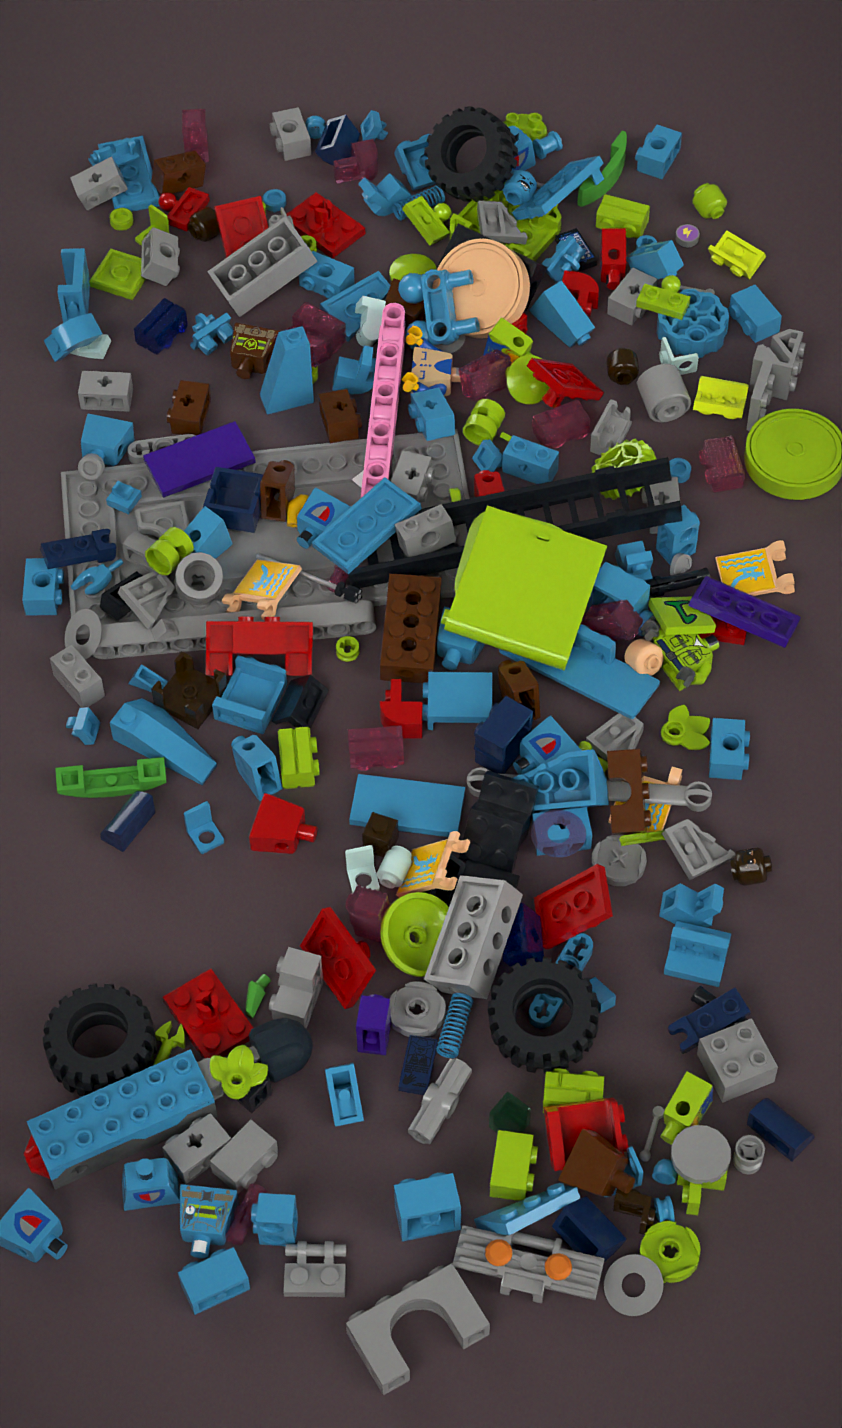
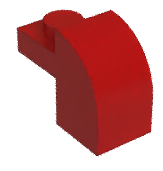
(583, 289)
(401, 713)

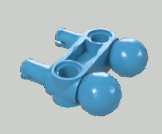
(437, 304)

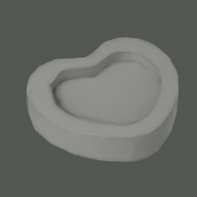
(680, 564)

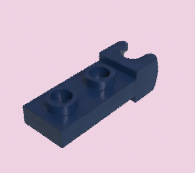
(79, 550)
(710, 1019)

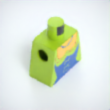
(508, 340)
(691, 1099)

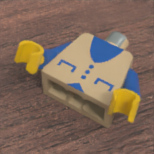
(430, 366)

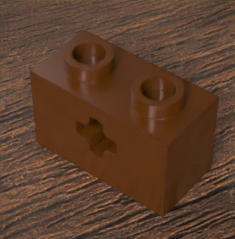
(178, 172)
(189, 408)
(339, 416)

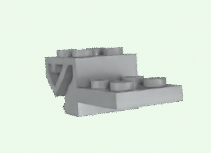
(774, 371)

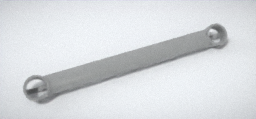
(621, 791)

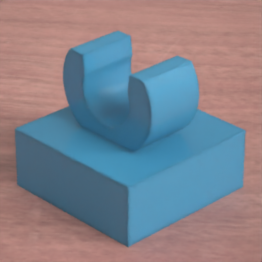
(373, 127)
(488, 456)
(123, 497)
(84, 725)

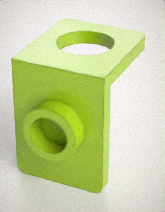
(157, 219)

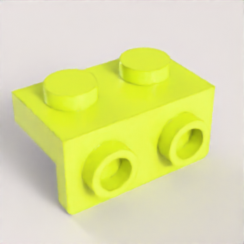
(737, 255)
(721, 397)

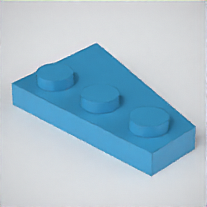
(344, 303)
(527, 1211)

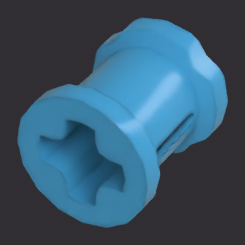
(547, 145)

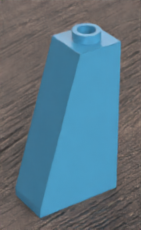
(289, 373)

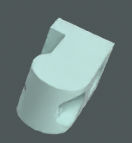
(371, 319)

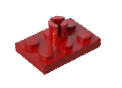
(240, 222)
(327, 224)
(563, 381)
(573, 906)
(343, 959)
(208, 1015)

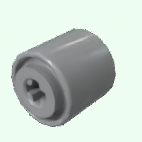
(663, 393)
(200, 566)

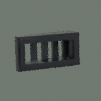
(111, 601)

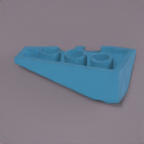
(156, 735)
(569, 782)

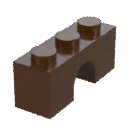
(632, 815)

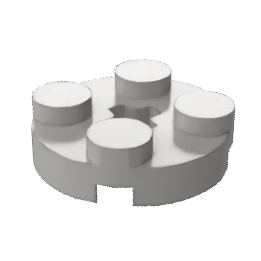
(431, 1003)

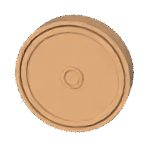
(498, 287)

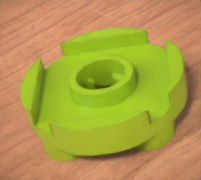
(676, 1236)

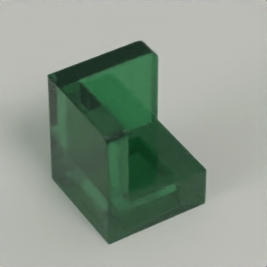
(509, 1115)

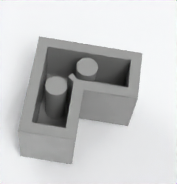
(299, 986)

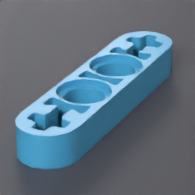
(556, 1003)

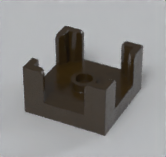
(189, 692)

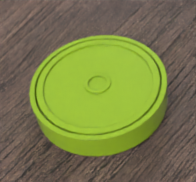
(794, 454)

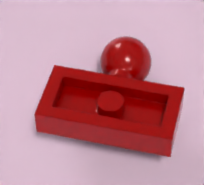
(181, 210)

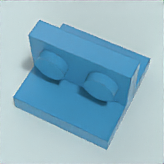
(697, 953)

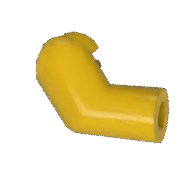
(294, 508)

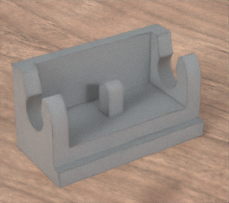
(610, 428)

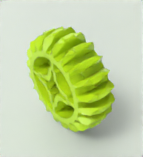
(624, 455)

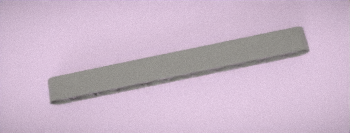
(328, 620)

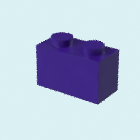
(373, 1024)

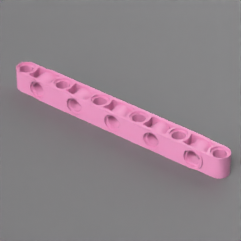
(384, 397)

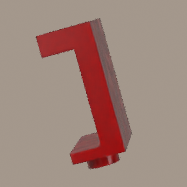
(567, 1120)

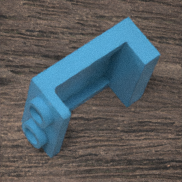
(74, 295)
(251, 695)
(457, 697)

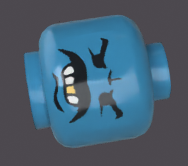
(519, 187)

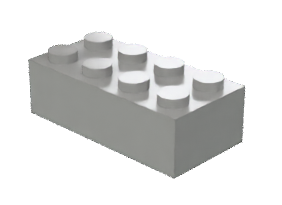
(262, 266)

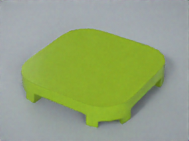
(540, 230)

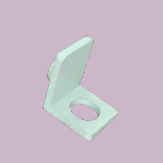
(666, 357)
(360, 862)

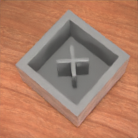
(737, 1060)

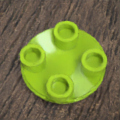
(529, 124)
(410, 264)
(522, 384)

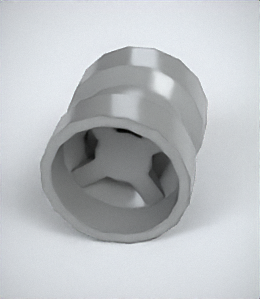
(748, 1148)

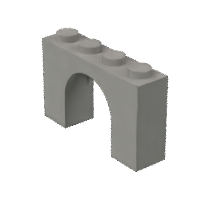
(440, 1293)

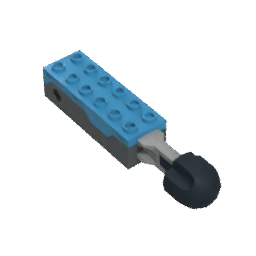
(148, 1106)

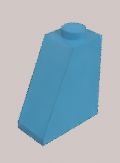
(563, 315)

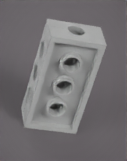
(473, 936)

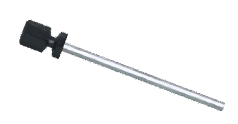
(350, 593)

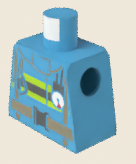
(206, 1216)

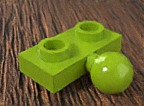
(427, 220)
(664, 299)

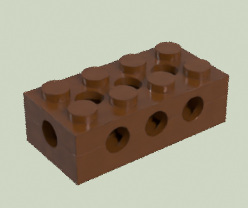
(410, 628)

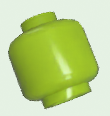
(709, 201)

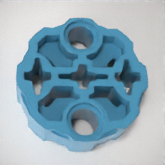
(700, 329)

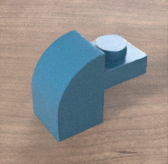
(381, 197)
(72, 335)
(355, 374)
(635, 560)
(691, 906)

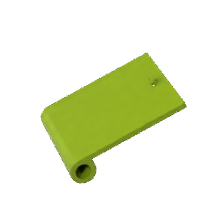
(524, 589)

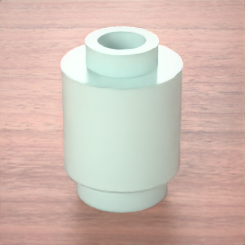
(394, 867)

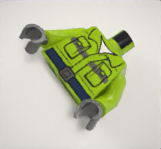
(685, 656)

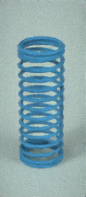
(436, 195)
(456, 1002)

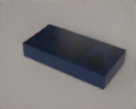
(418, 1065)

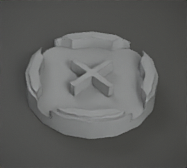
(621, 863)
(700, 1154)

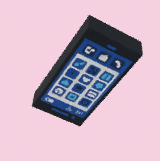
(588, 259)

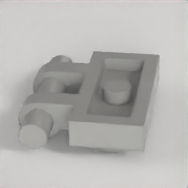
(315, 1279)

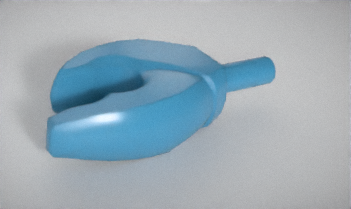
(98, 575)

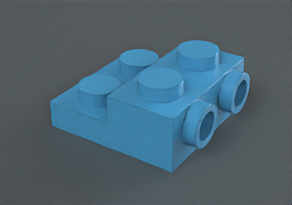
(412, 162)

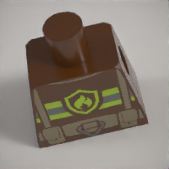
(251, 349)

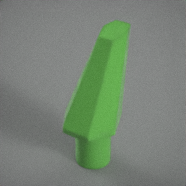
(255, 994)

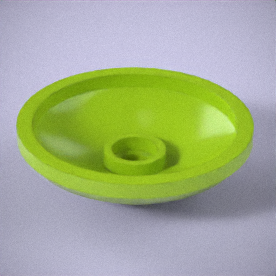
(416, 915)

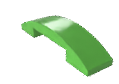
(588, 190)
(111, 781)

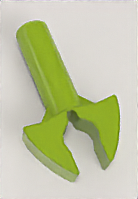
(168, 1044)

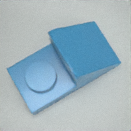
(343, 1094)

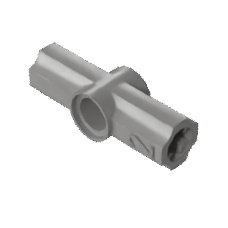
(440, 1101)

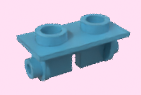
(121, 153)

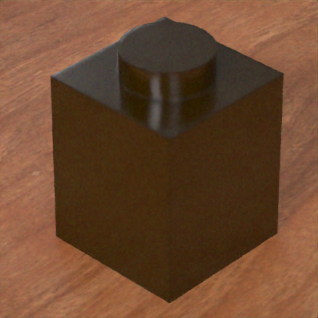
(380, 833)

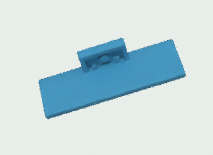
(598, 674)

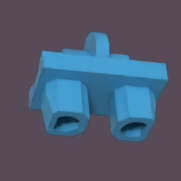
(565, 258)
(207, 329)

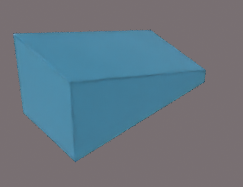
(146, 679)
(605, 997)

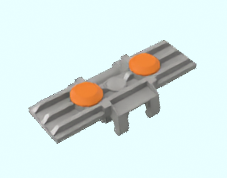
(527, 1272)

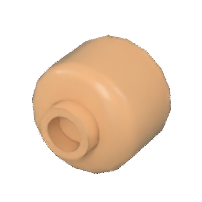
(644, 657)

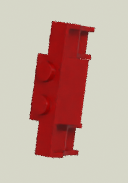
(259, 638)

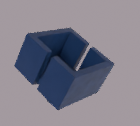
(235, 498)
(500, 735)

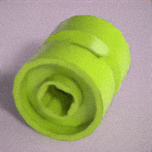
(483, 421)
(169, 550)

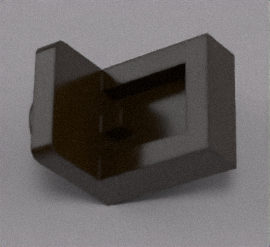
(636, 1205)

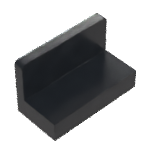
(301, 702)

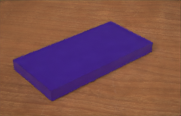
(195, 459)
(745, 611)

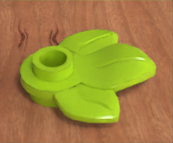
(689, 729)
(238, 1068)

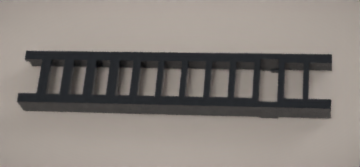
(537, 497)

